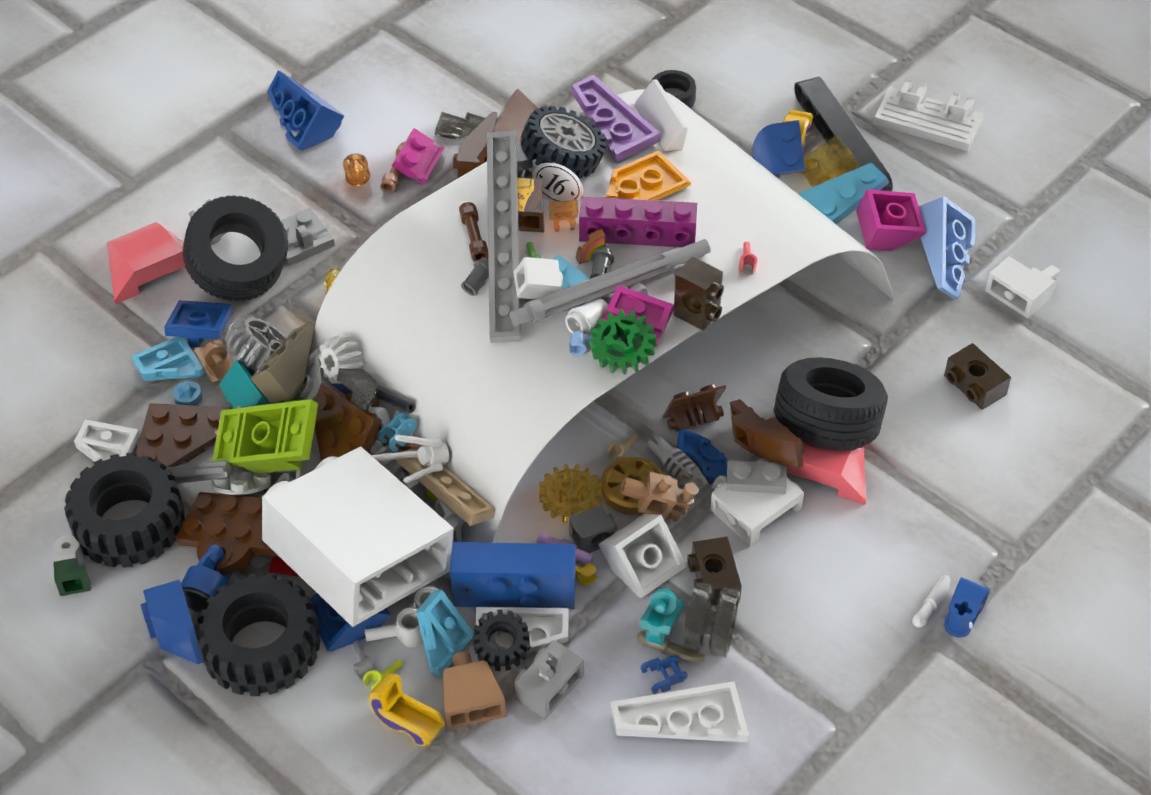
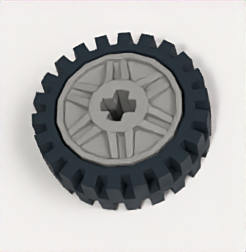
(563, 139)

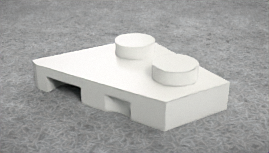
(102, 440)

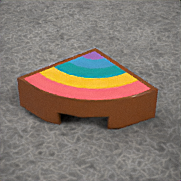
(596, 240)

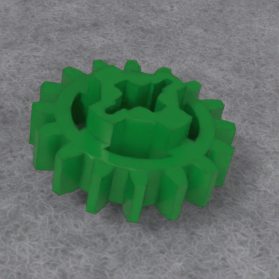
(613, 351)

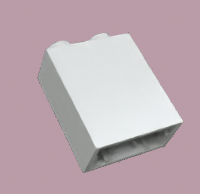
(356, 534)

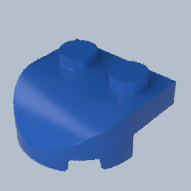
(780, 148)

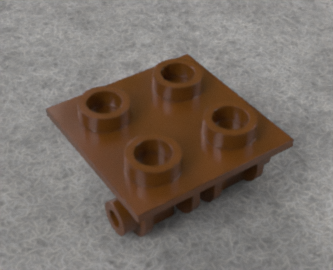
(702, 403)

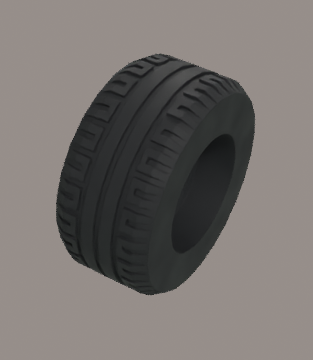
(240, 216)
(831, 403)

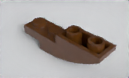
(765, 437)

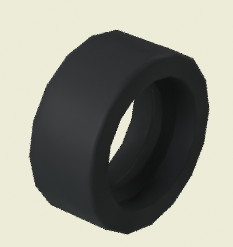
(678, 80)

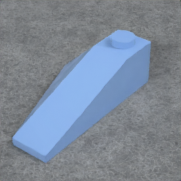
(947, 242)

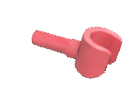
(747, 258)

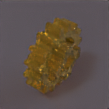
(583, 494)

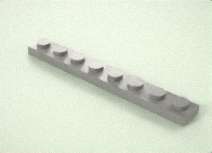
(502, 235)

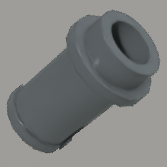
(601, 259)
(477, 277)

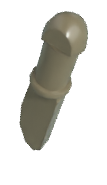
(672, 648)

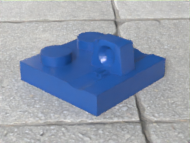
(198, 321)

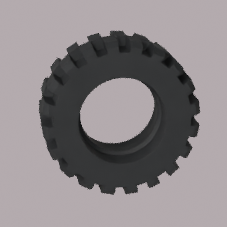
(120, 481)
(266, 666)

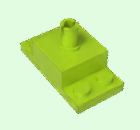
(267, 436)

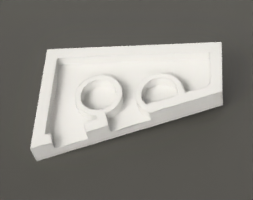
(542, 623)

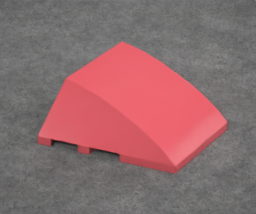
(142, 258)
(836, 469)

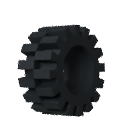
(501, 623)

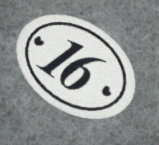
(558, 182)

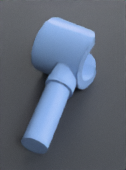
(579, 342)

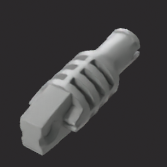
(678, 464)

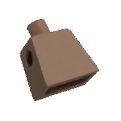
(471, 693)

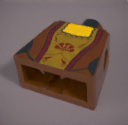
(530, 203)

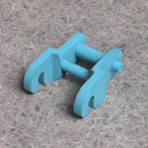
(399, 425)

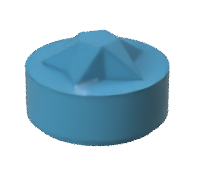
(187, 393)

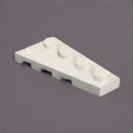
(691, 713)

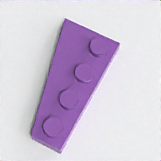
(620, 124)

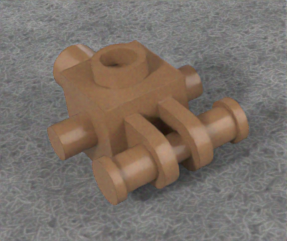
(660, 495)

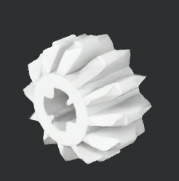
(339, 354)

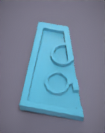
(843, 194)

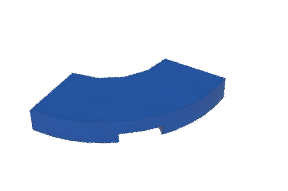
(706, 456)

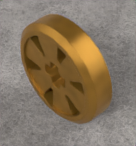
(612, 478)

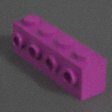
(638, 221)

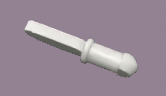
(931, 603)

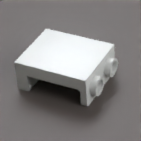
(751, 511)

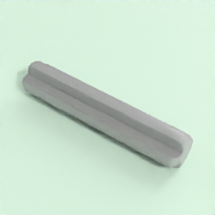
(201, 471)

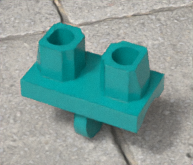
(661, 615)

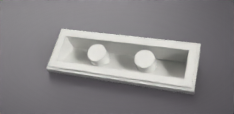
(662, 115)

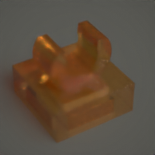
(563, 210)

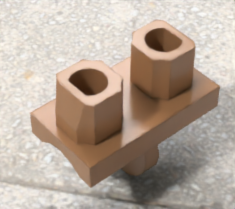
(214, 360)

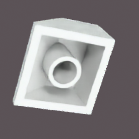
(643, 554)

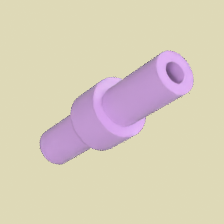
(581, 556)

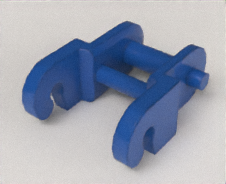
(656, 664)

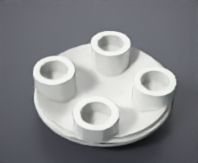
(242, 483)

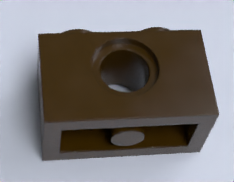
(698, 293)
(977, 376)
(717, 557)

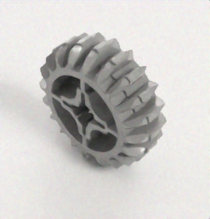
(253, 340)

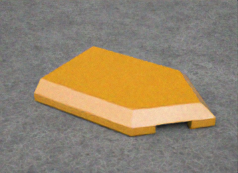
(646, 179)

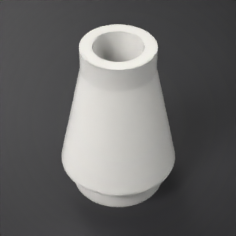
(586, 316)

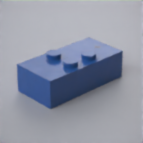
(513, 575)

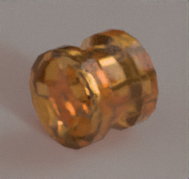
(356, 169)

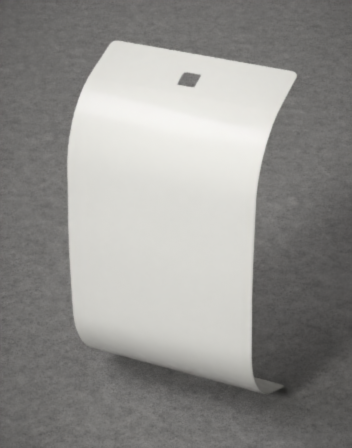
(511, 398)

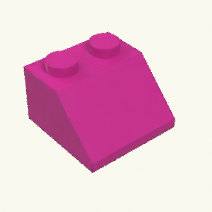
(889, 219)

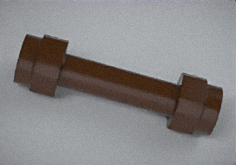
(469, 217)

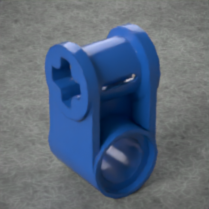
(965, 607)

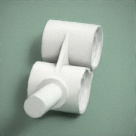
(406, 618)

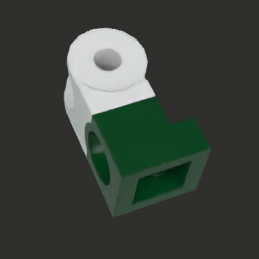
(67, 562)

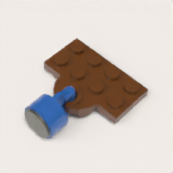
(226, 538)

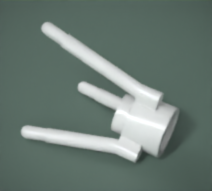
(432, 454)

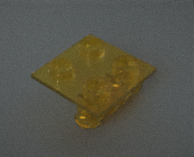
(828, 162)

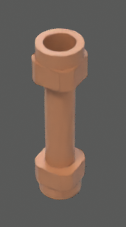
(390, 180)

